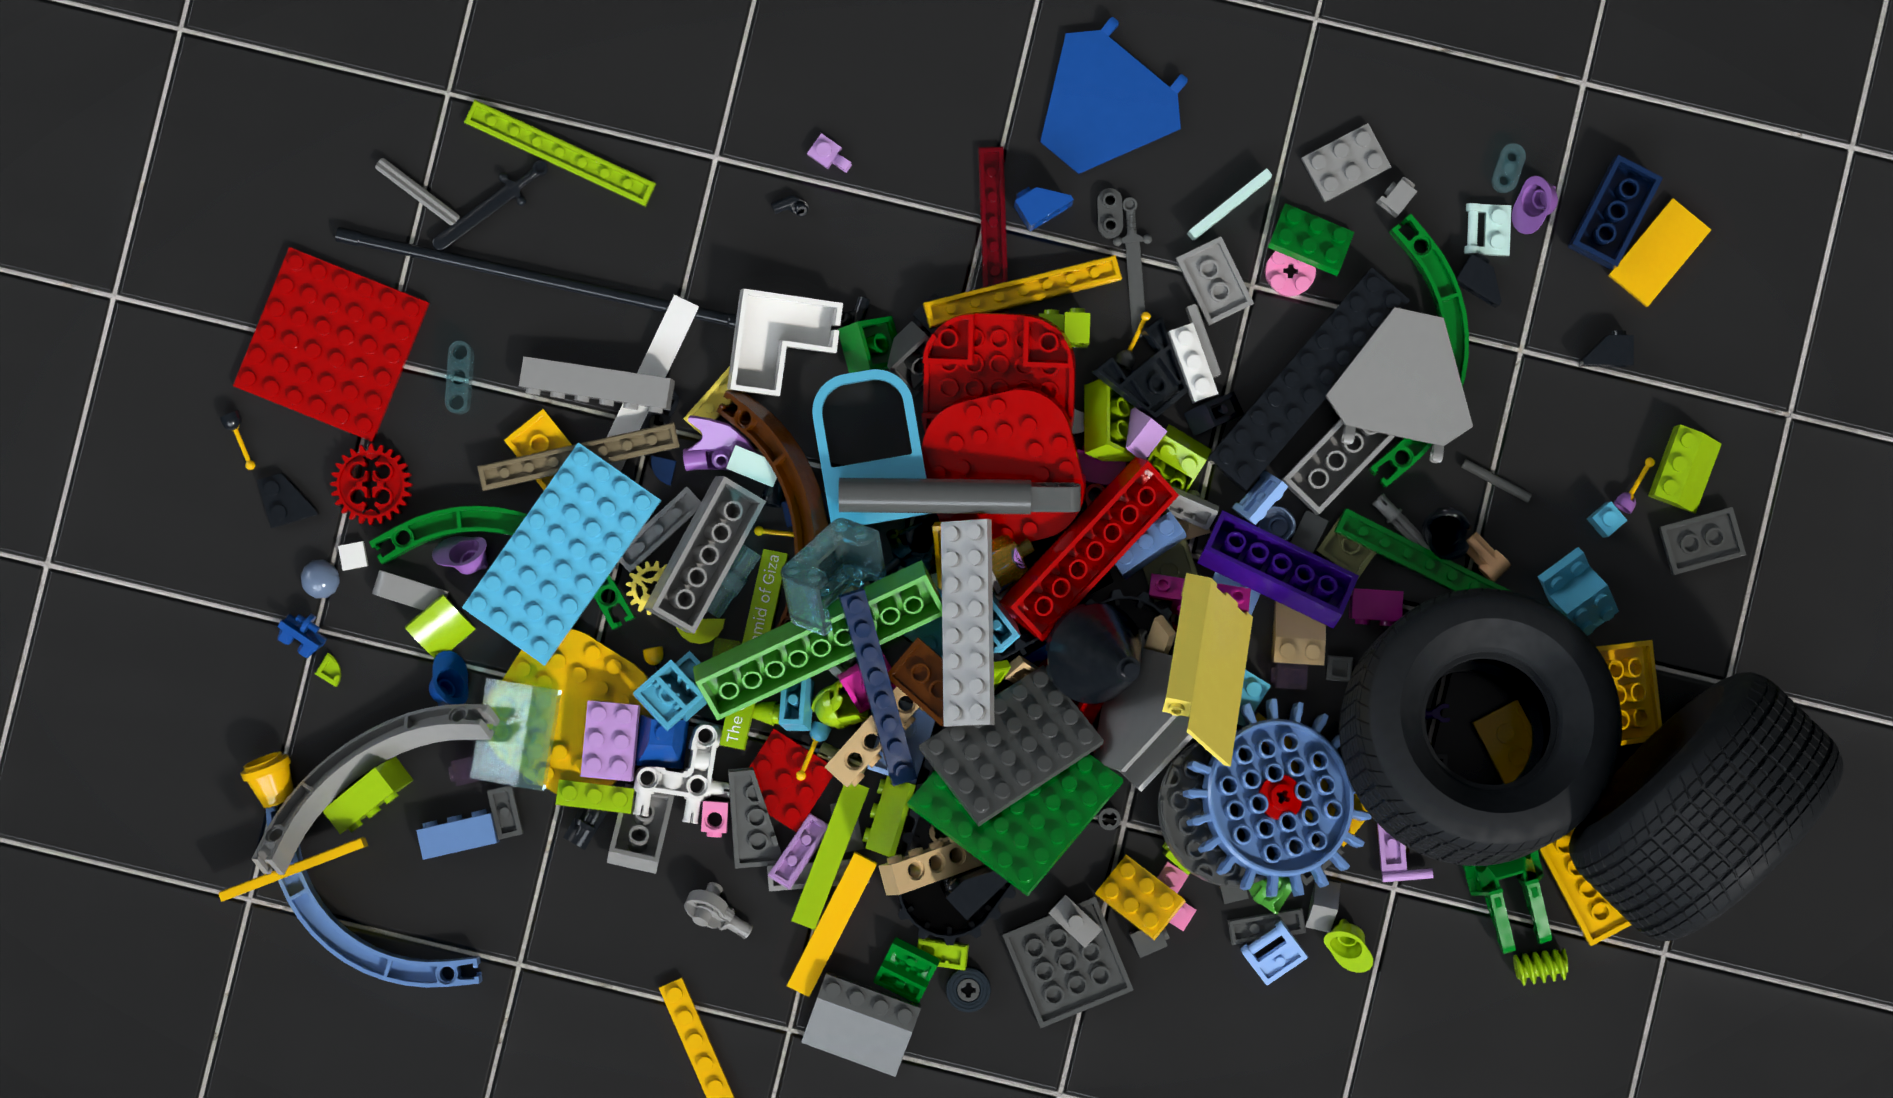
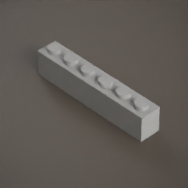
(596, 383)

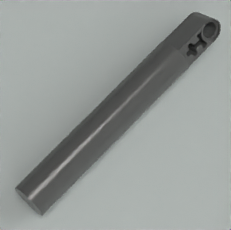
(956, 496)

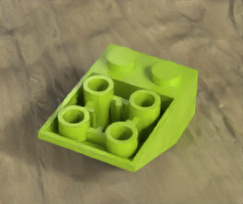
(1179, 458)

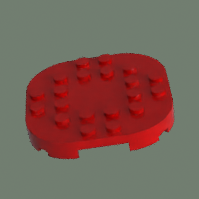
(993, 354)
(1006, 437)

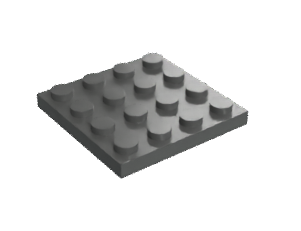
(1060, 972)

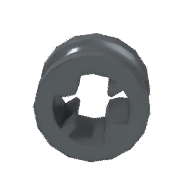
(1109, 826)

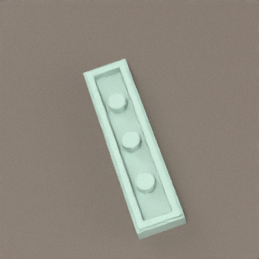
(1229, 204)

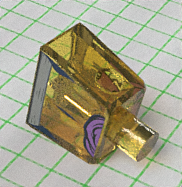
(1008, 562)

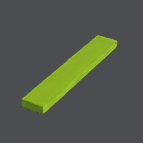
(830, 855)

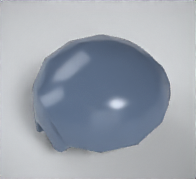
(1279, 522)
(319, 579)

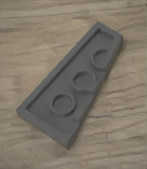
(752, 828)

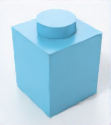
(1606, 519)

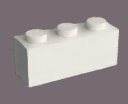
(1193, 363)

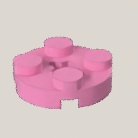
(1279, 280)

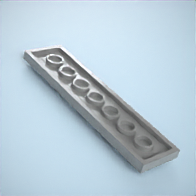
(967, 623)

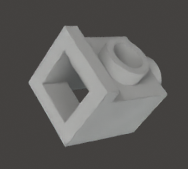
(1397, 196)

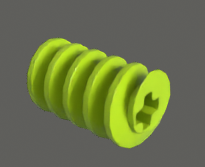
(1541, 966)

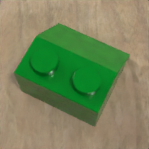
(868, 343)

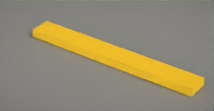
(1024, 290)

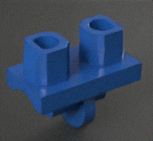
(303, 630)

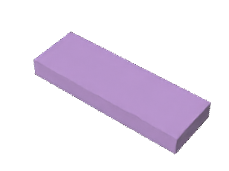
(798, 851)

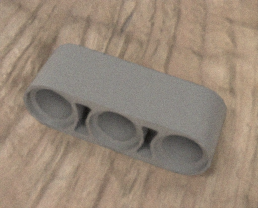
(406, 590)

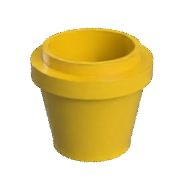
(269, 778)

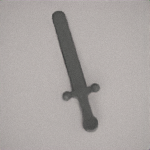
(1134, 263)

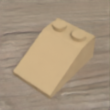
(1297, 637)

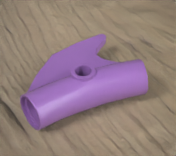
(715, 446)

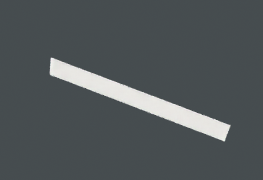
(657, 362)

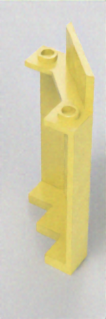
(1209, 665)

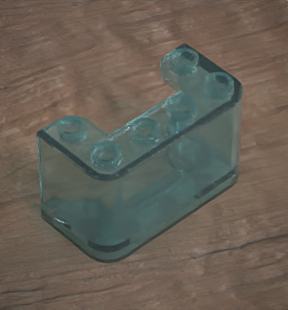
(826, 568)

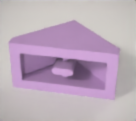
(1143, 434)

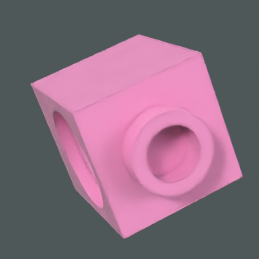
(715, 806)

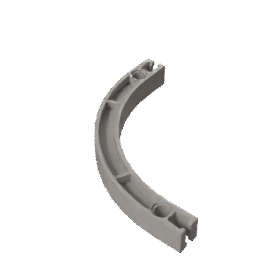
(357, 758)

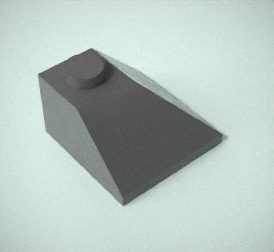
(907, 357)

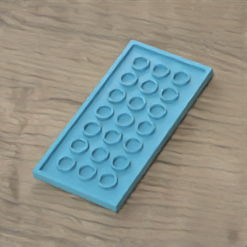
(561, 554)

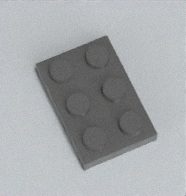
(1702, 541)

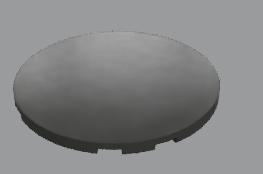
(1176, 810)

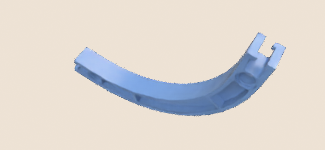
(356, 951)

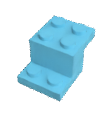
(1578, 592)
(672, 692)

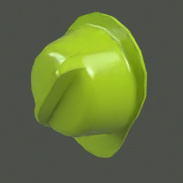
(1348, 947)

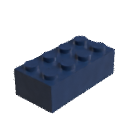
(1615, 212)

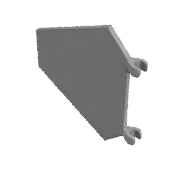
(1404, 384)
(1136, 715)

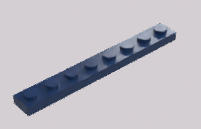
(877, 686)

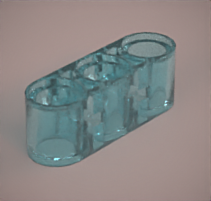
(453, 366)

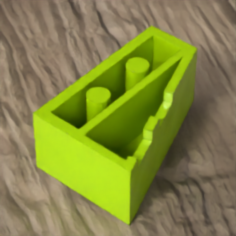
(367, 795)

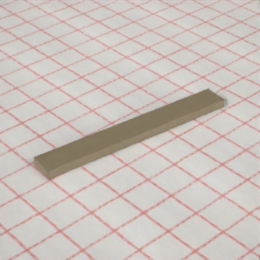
(549, 462)

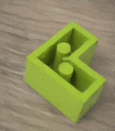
(1073, 323)

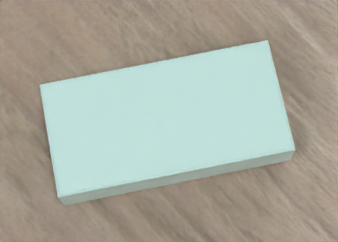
(751, 465)

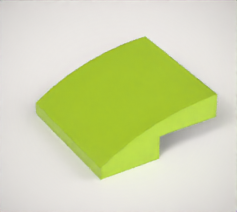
(439, 626)

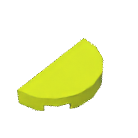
(706, 631)

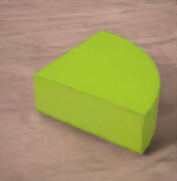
(330, 670)

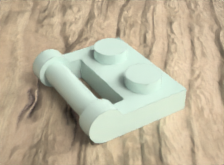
(1496, 229)

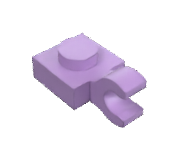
(827, 153)

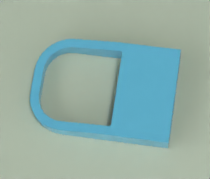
(896, 467)

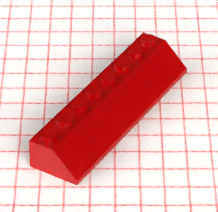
(1089, 547)

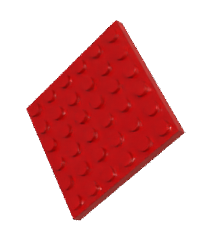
(331, 344)

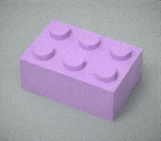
(610, 740)

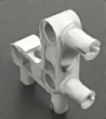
(678, 783)

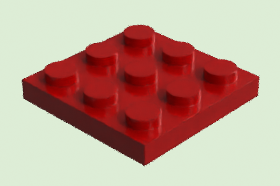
(783, 793)

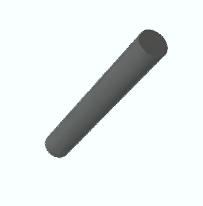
(1496, 480)

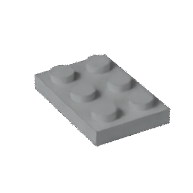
(1346, 162)
(1214, 281)

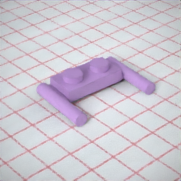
(1394, 862)

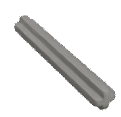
(417, 191)

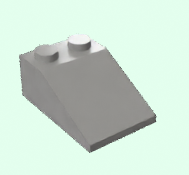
(640, 838)

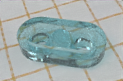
(1507, 168)

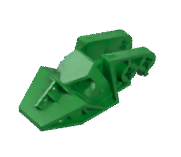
(1485, 882)

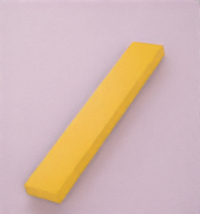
(293, 869)
(831, 924)

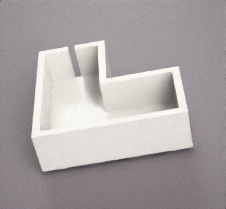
(768, 326)

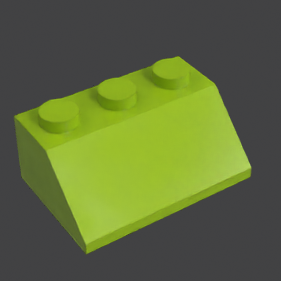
(1106, 423)
(1685, 468)
(888, 817)

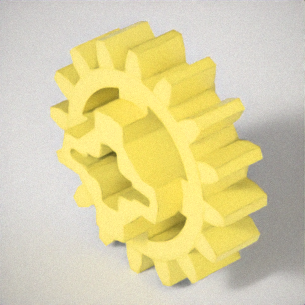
(639, 579)

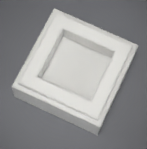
(353, 556)

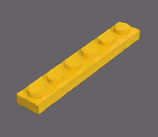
(695, 1040)

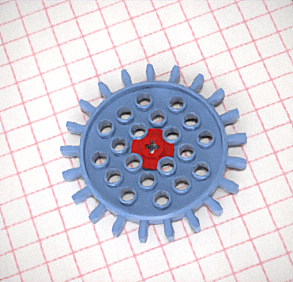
(1253, 850)

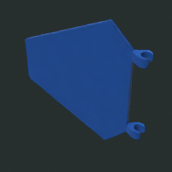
(1105, 102)

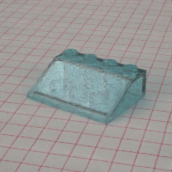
(524, 736)

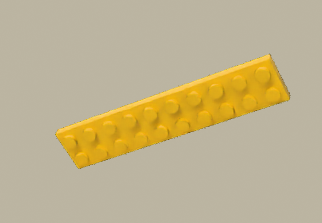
(1508, 742)

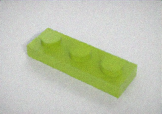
(595, 796)

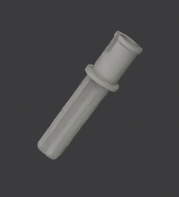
(1398, 520)

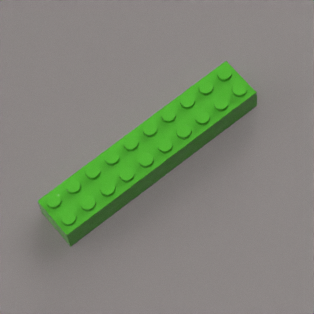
(795, 654)

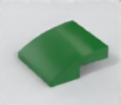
(906, 970)

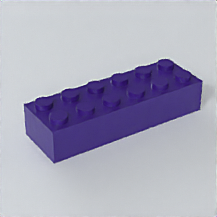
(1278, 569)

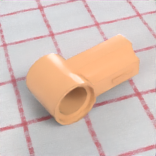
(1489, 561)

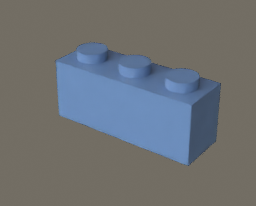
(1154, 542)
(457, 834)

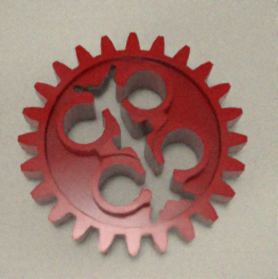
(394, 484)

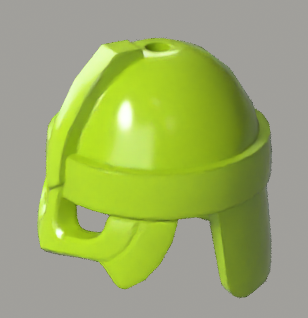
(837, 708)

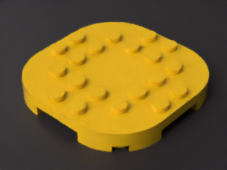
(583, 672)

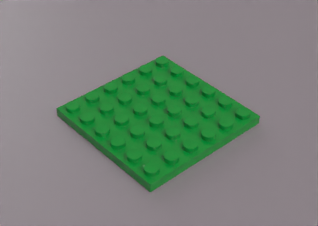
(1030, 833)

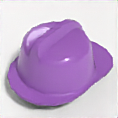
(1534, 204)
(462, 553)

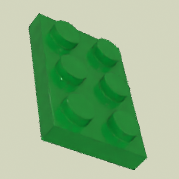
(1311, 239)

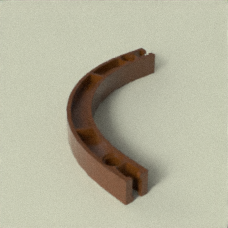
(788, 464)

